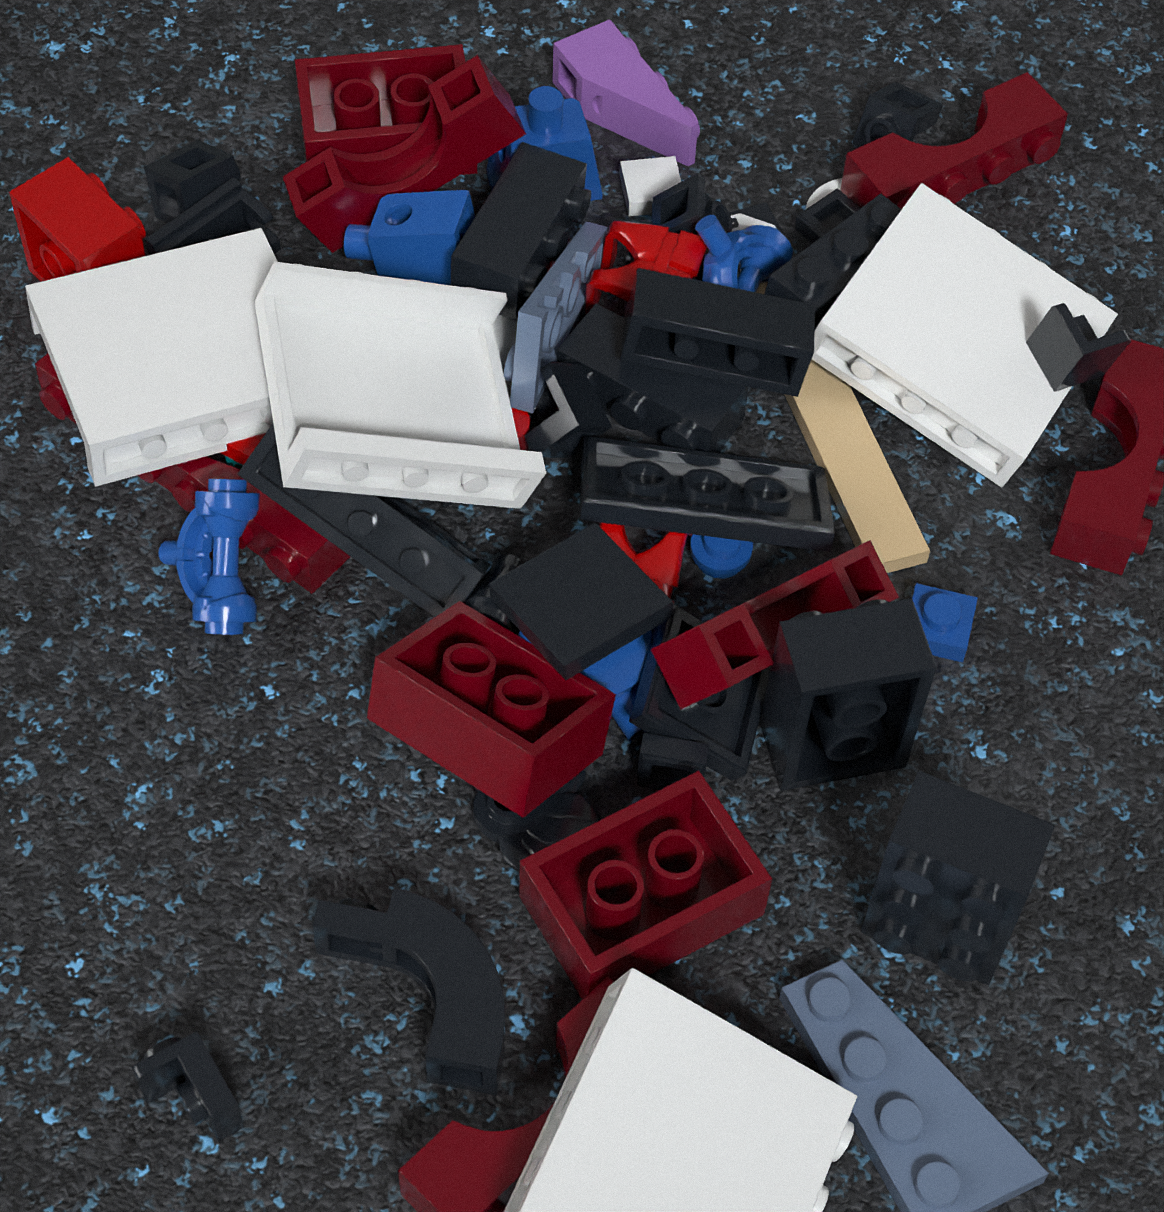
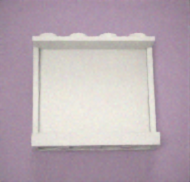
(942, 333)
(160, 353)
(390, 388)
(683, 1117)

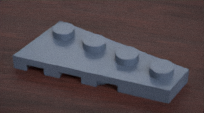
(552, 315)
(910, 1112)

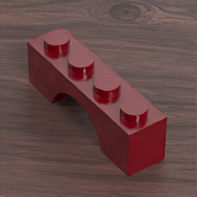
(464, 125)
(1012, 131)
(1106, 506)
(745, 637)
(480, 1168)

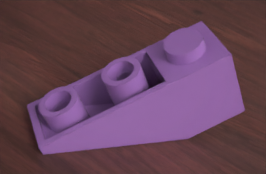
(623, 91)

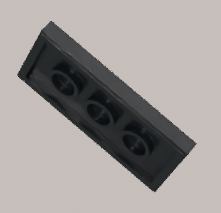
(705, 494)

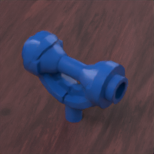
(755, 251)
(215, 585)

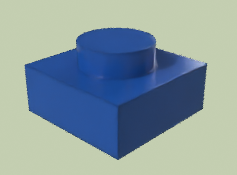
(945, 620)

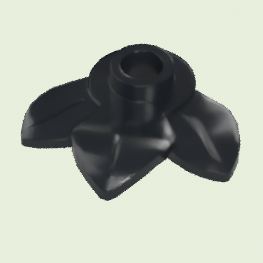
(548, 823)

